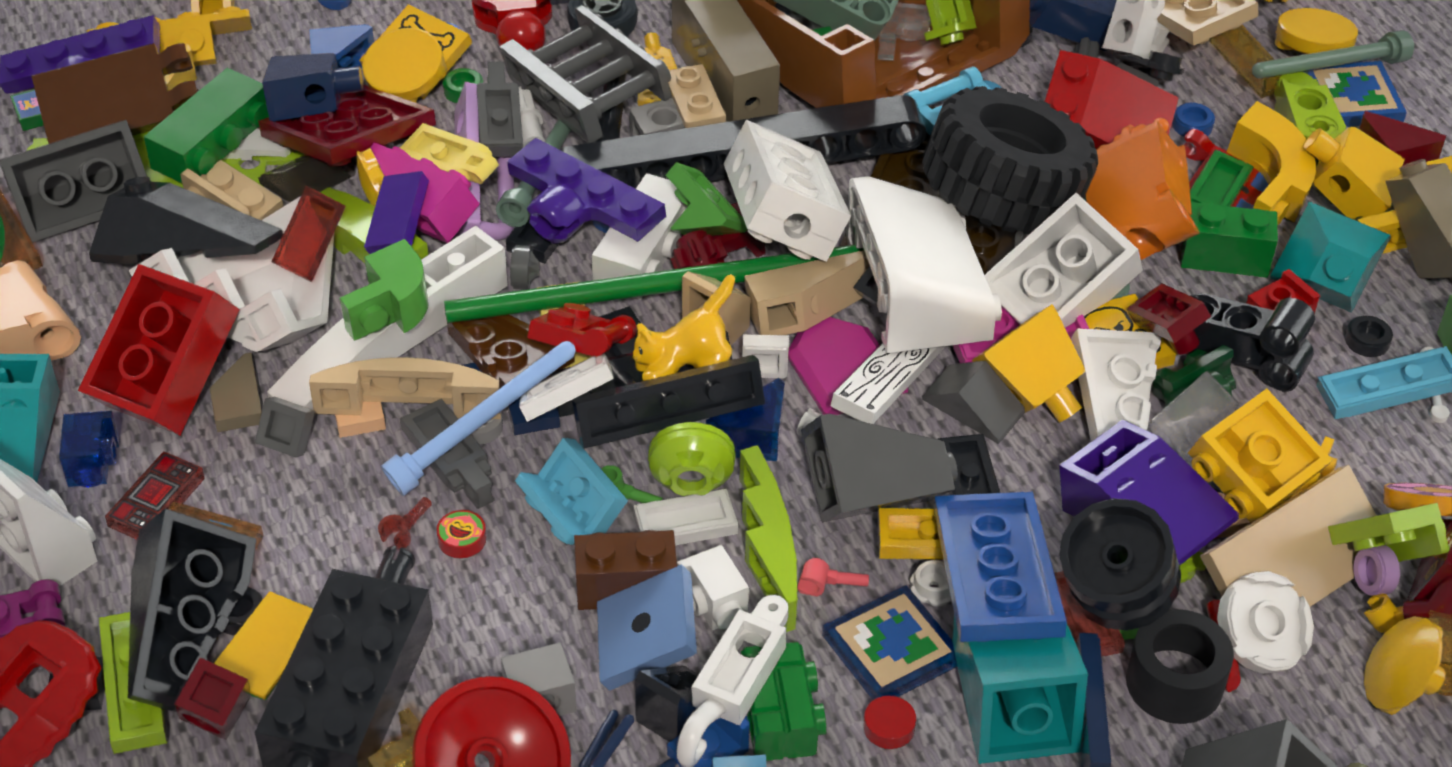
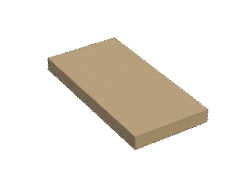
(1296, 539)

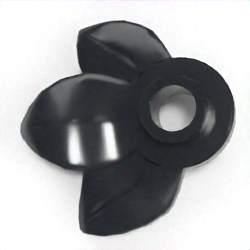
(1158, 65)

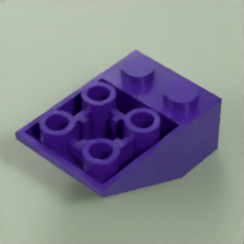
(1144, 468)

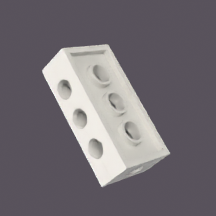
(786, 192)

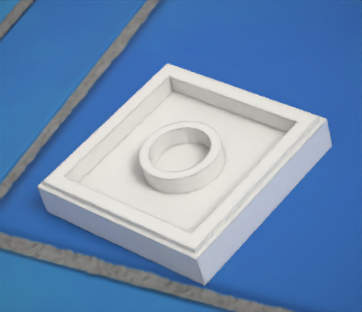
(565, 386)

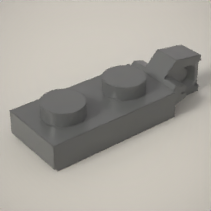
(499, 113)
(460, 467)

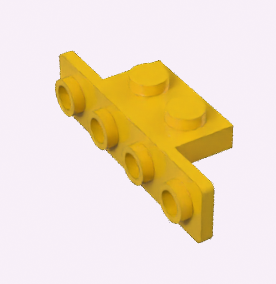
(198, 29)

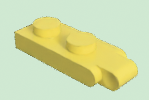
(451, 152)

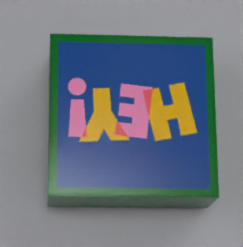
(27, 110)

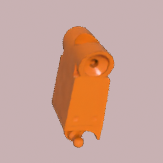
(1144, 188)

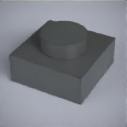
(284, 426)

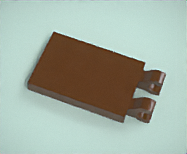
(113, 89)

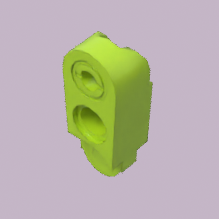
(1307, 104)

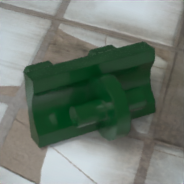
(1171, 384)

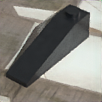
(165, 216)
(181, 600)

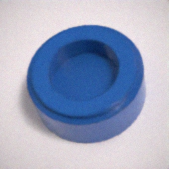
(1193, 116)

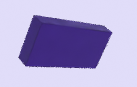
(396, 210)

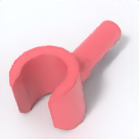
(818, 573)

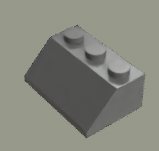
(71, 178)

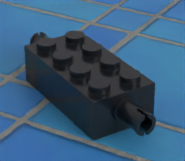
(347, 669)

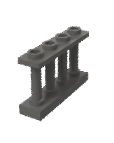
(567, 98)

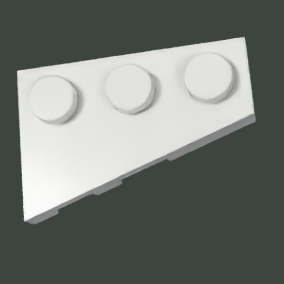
(1116, 376)

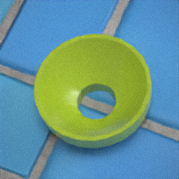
(691, 448)

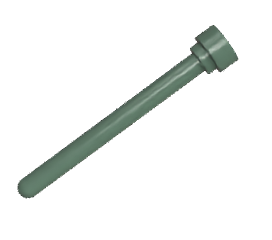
(1392, 48)
(514, 202)

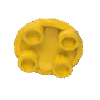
(369, 174)
(1404, 665)

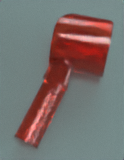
(403, 524)

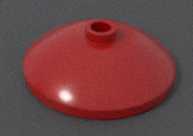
(492, 719)

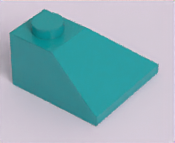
(1332, 255)

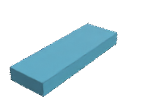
(1387, 383)

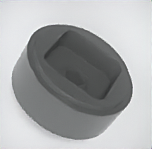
(523, 267)

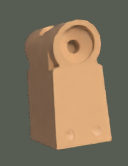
(31, 318)

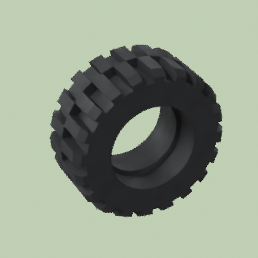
(1007, 157)

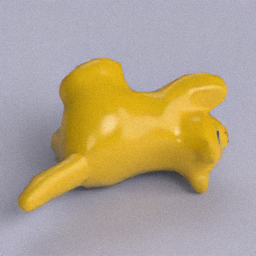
(694, 340)

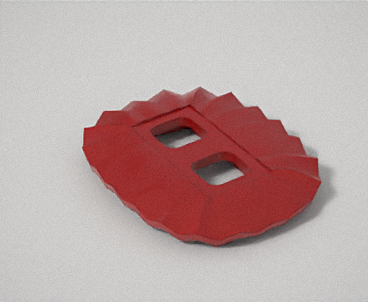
(62, 702)

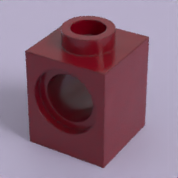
(213, 698)

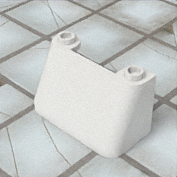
(921, 267)

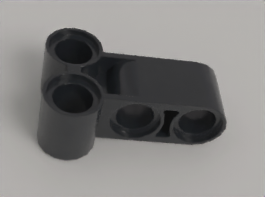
(1261, 337)

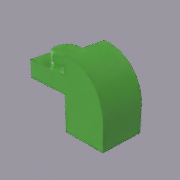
(393, 295)

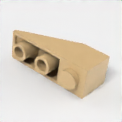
(804, 293)

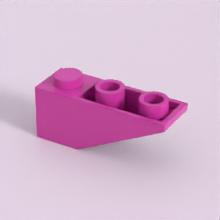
(447, 197)

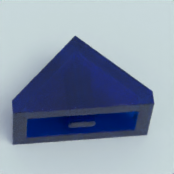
(756, 424)

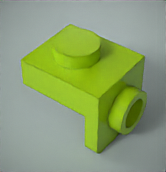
(949, 20)

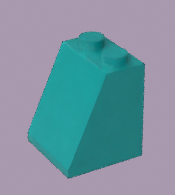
(1022, 696)

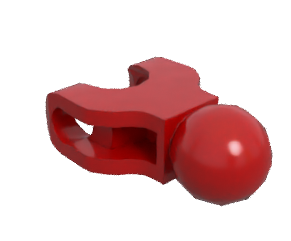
(514, 20)

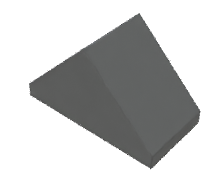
(976, 398)

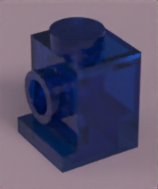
(88, 447)

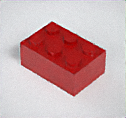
(159, 349)

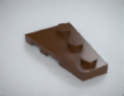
(499, 345)

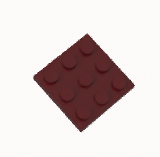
(353, 127)

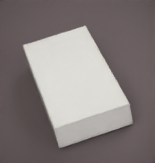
(690, 516)

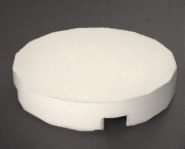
(1266, 622)

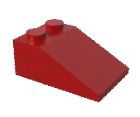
(1105, 97)

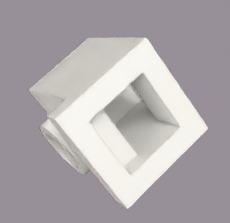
(716, 587)

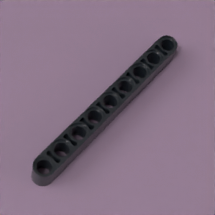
(836, 131)

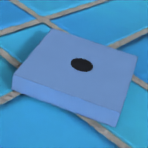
(646, 627)

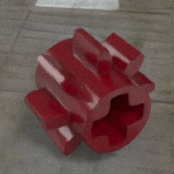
(698, 250)

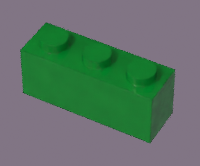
(207, 125)

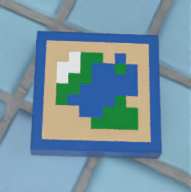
(1359, 89)

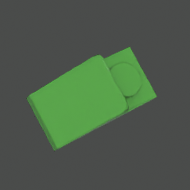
(706, 205)

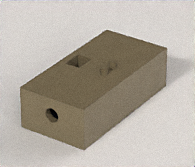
(732, 54)

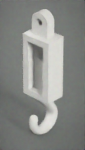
(731, 681)

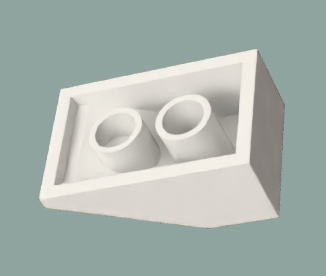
(1066, 262)
(40, 531)

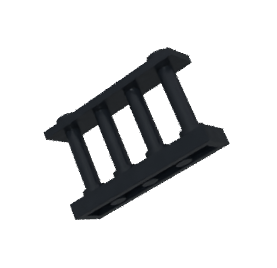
(637, 407)

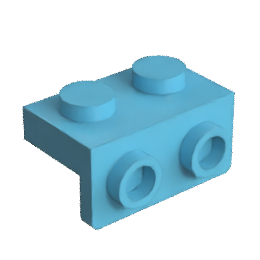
(572, 493)

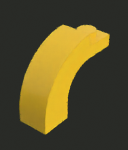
(1277, 152)

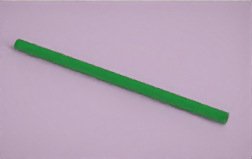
(613, 288)

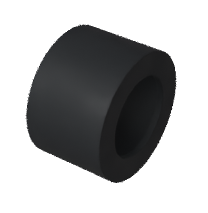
(1171, 694)

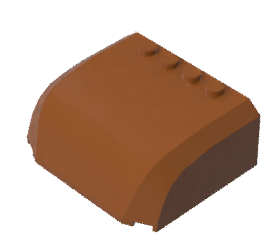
(846, 64)

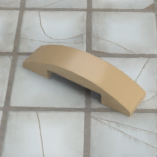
(399, 380)

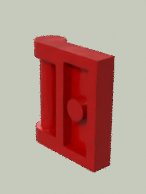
(585, 331)

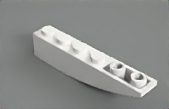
(460, 269)

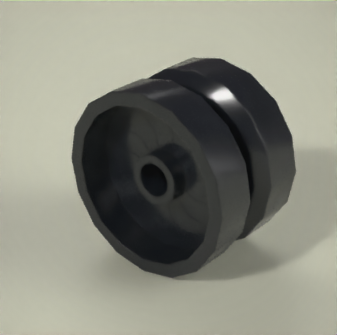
(1120, 564)

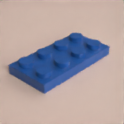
(998, 567)

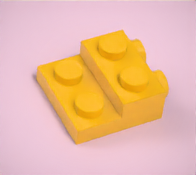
(1258, 456)

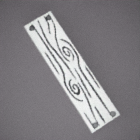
(881, 382)

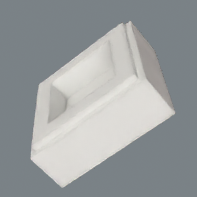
(771, 352)

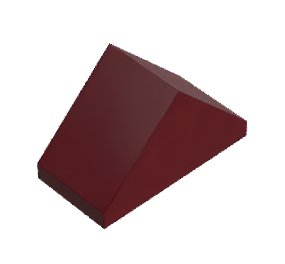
(1403, 138)

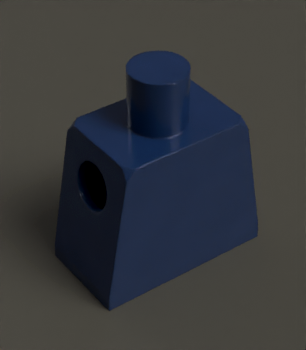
(307, 85)

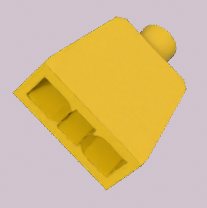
(1353, 171)
(1038, 363)

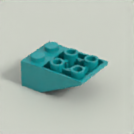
(26, 409)

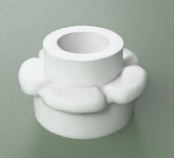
(927, 574)

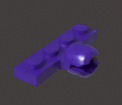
(21, 64)
(578, 194)

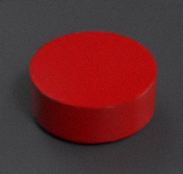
(889, 722)

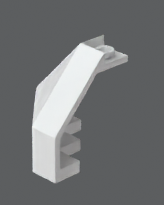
(271, 300)

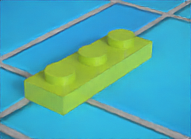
(130, 722)

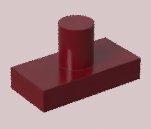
(1170, 316)

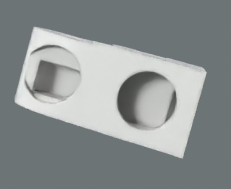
(1133, 27)

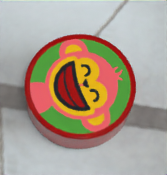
(461, 534)

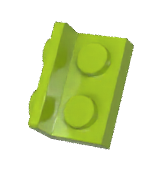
(1408, 532)

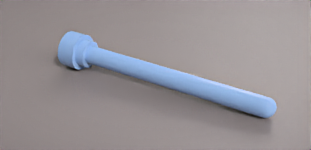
(407, 469)

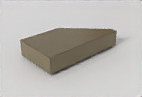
(236, 396)

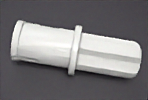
(530, 117)

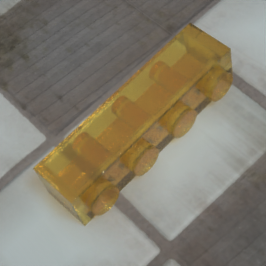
(1243, 52)

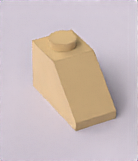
(734, 312)

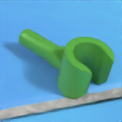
(628, 491)

